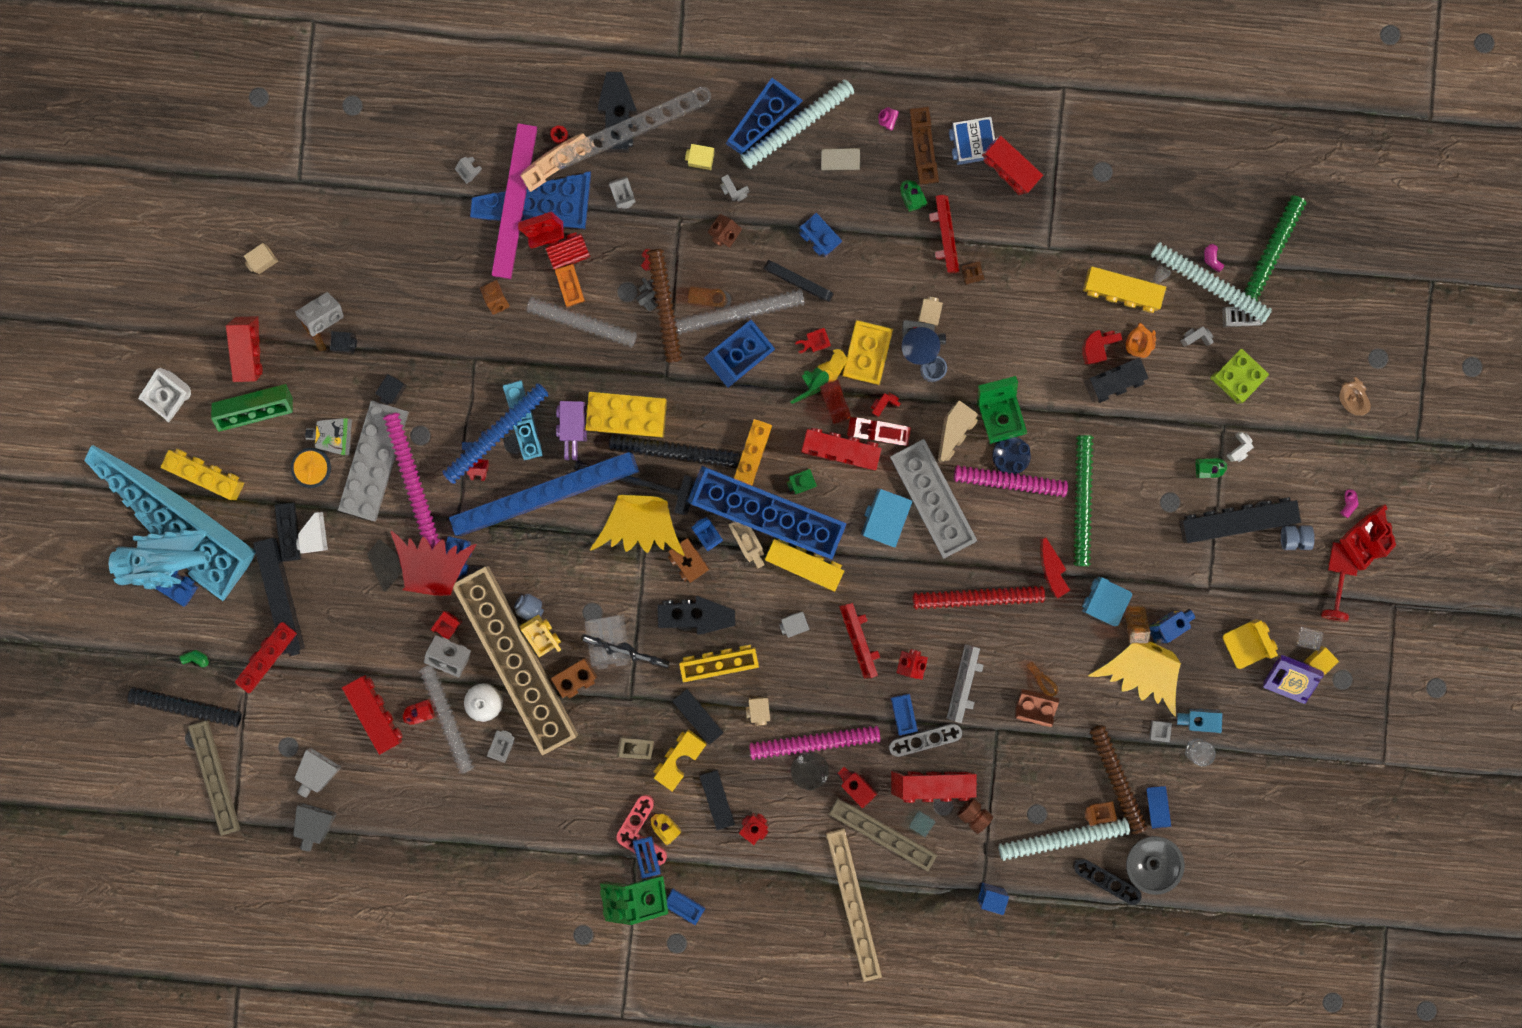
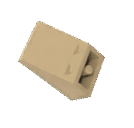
(954, 426)

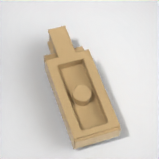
(748, 543)

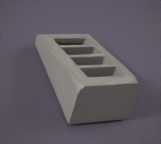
(1226, 311)

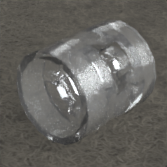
(1200, 752)

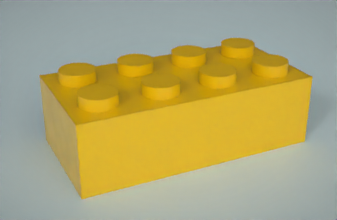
(626, 414)

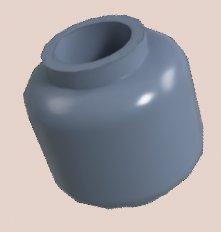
(528, 607)

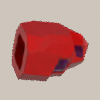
(418, 712)

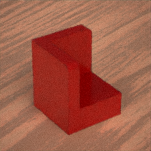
(446, 625)

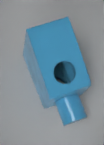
(1210, 721)

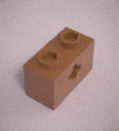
(698, 565)

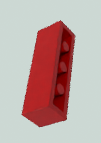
(372, 714)

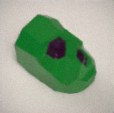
(912, 195)
(1210, 468)

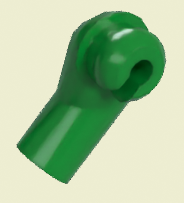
(195, 656)

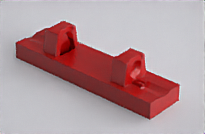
(944, 217)
(864, 656)

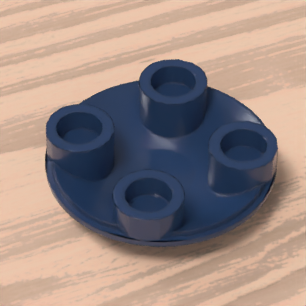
(921, 346)
(1011, 455)

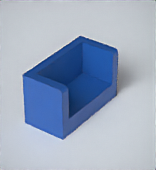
(993, 898)

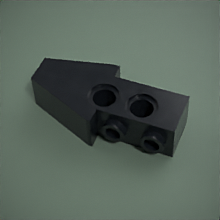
(615, 96)
(713, 618)

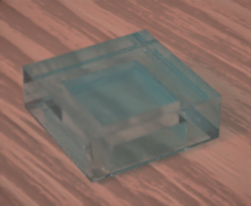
(922, 823)

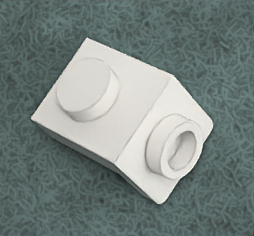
(1241, 451)

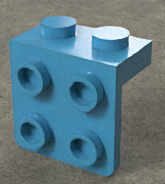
(1106, 601)

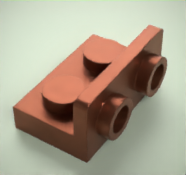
(1036, 708)

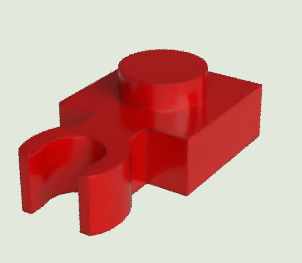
(816, 341)

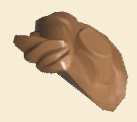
(1354, 397)

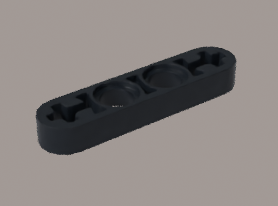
(798, 281)
(1106, 882)

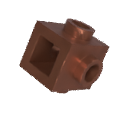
(724, 231)

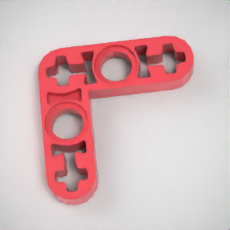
(634, 829)

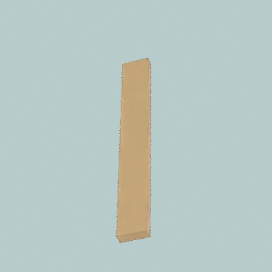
(853, 905)

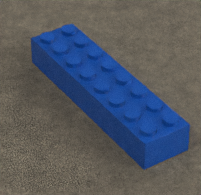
(766, 512)

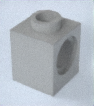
(794, 624)

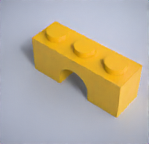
(689, 745)

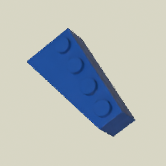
(767, 110)

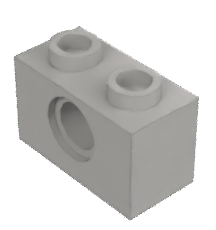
(451, 664)

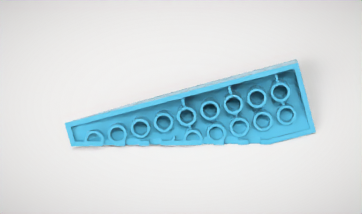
(166, 511)

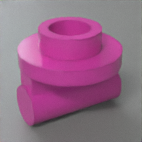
(887, 118)

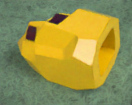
(665, 827)

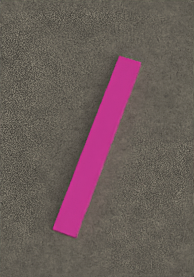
(514, 202)

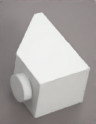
(313, 535)

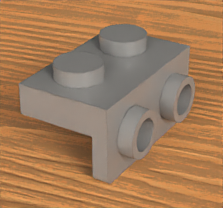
(320, 313)

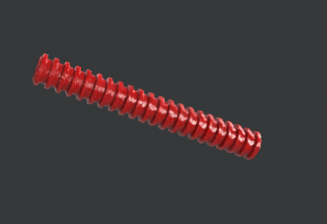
(979, 597)

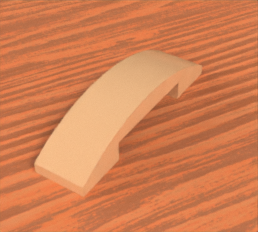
(544, 167)

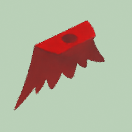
(427, 569)

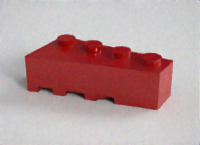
(841, 450)
(933, 786)

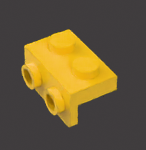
(539, 635)

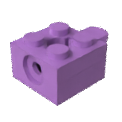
(572, 426)

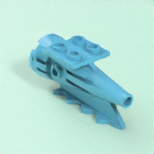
(157, 558)

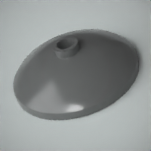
(1166, 871)

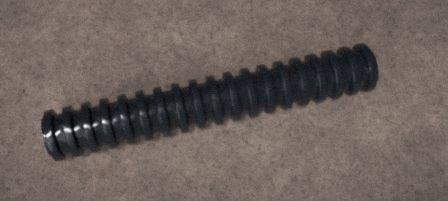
(184, 707)

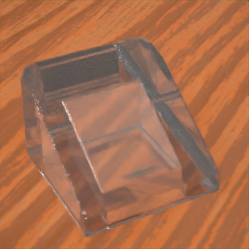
(1310, 638)

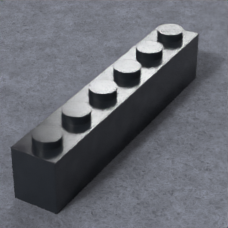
(1240, 521)

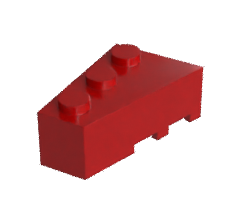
(1011, 166)
(244, 348)

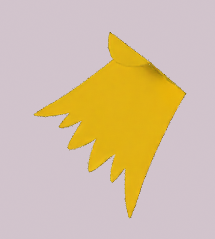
(639, 520)
(1147, 667)

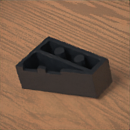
(1116, 380)

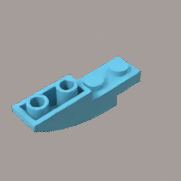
(526, 429)

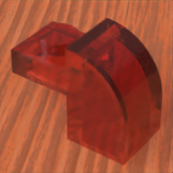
(835, 401)

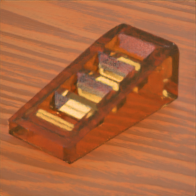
(1137, 626)

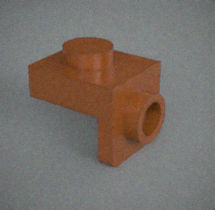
(494, 297)
(1100, 813)

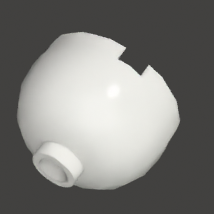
(483, 702)

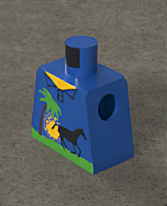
(1171, 626)

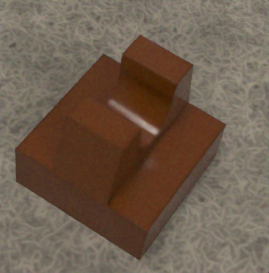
(972, 273)

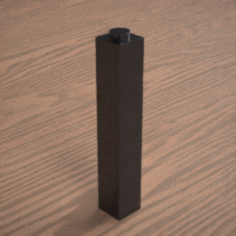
(278, 591)

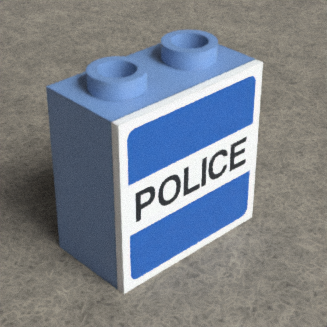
(971, 139)

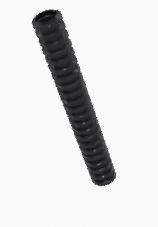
(673, 450)

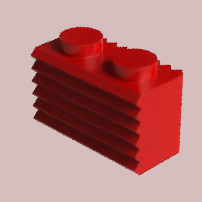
(567, 251)

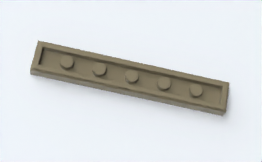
(214, 778)
(882, 834)

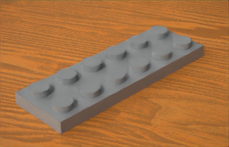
(371, 464)
(933, 498)

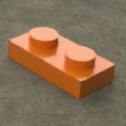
(569, 285)

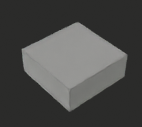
(1160, 731)

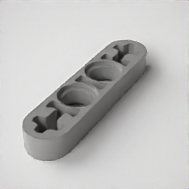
(926, 743)

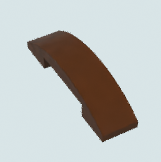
(923, 146)

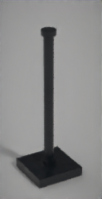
(682, 494)

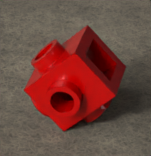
(912, 664)
(751, 834)

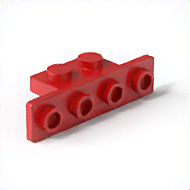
(263, 660)

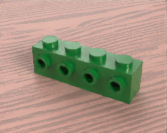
(252, 407)

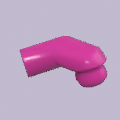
(1211, 258)
(1351, 502)

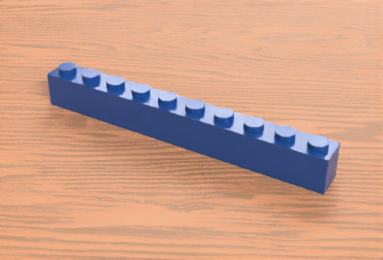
(544, 494)

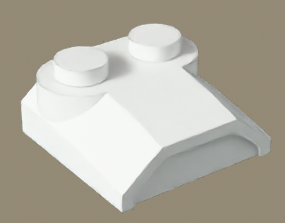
(165, 393)

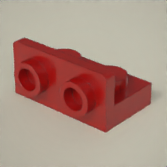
(542, 229)

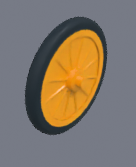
(310, 467)

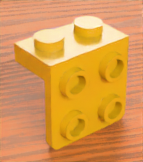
(1250, 643)

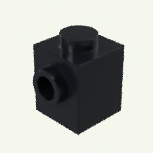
(343, 342)
(390, 390)

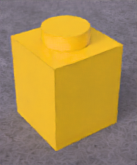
(1322, 660)

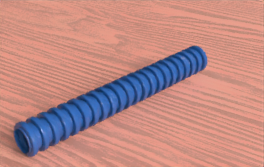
(495, 433)

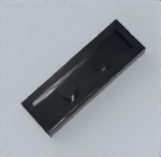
(287, 531)
(698, 716)
(717, 799)

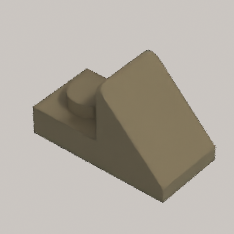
(635, 748)

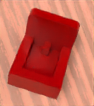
(879, 405)

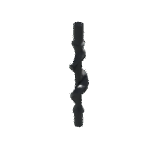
(624, 648)

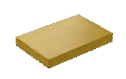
(867, 352)

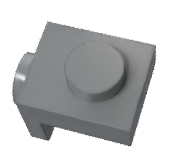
(728, 188)
(622, 193)
(1191, 336)
(501, 746)

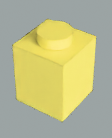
(700, 157)

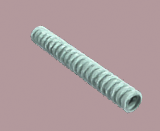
(797, 124)
(1211, 283)
(1063, 839)

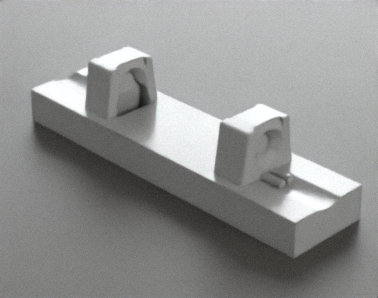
(963, 683)

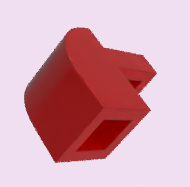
(1093, 346)

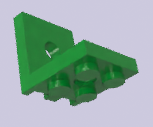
(999, 400)
(627, 901)

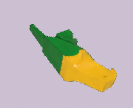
(822, 374)

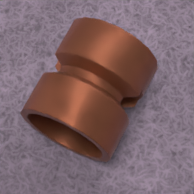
(977, 817)

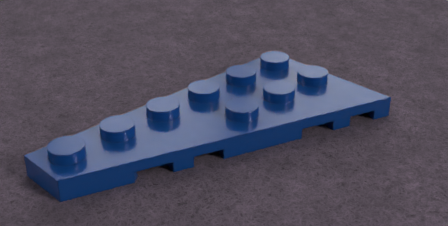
(564, 197)

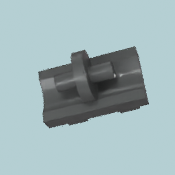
(646, 297)

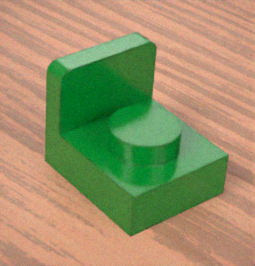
(801, 482)

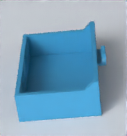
(886, 517)

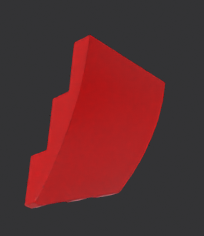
(1369, 538)

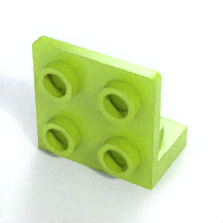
(1240, 376)

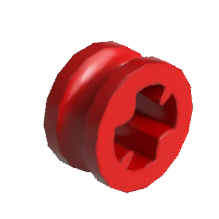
(554, 130)

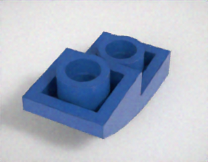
(1158, 807)

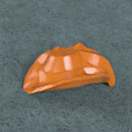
(1140, 341)

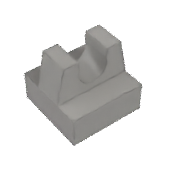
(466, 169)

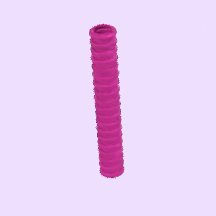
(1010, 481)

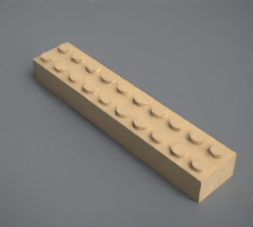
(515, 660)

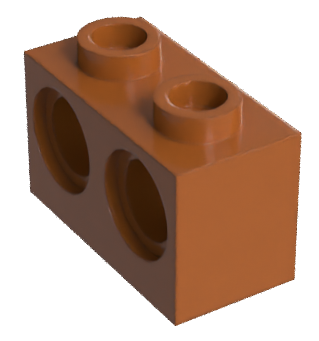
(571, 674)

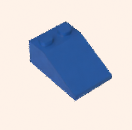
(739, 353)

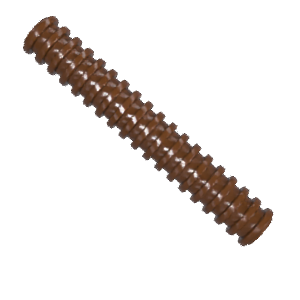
(664, 305)
(1118, 779)

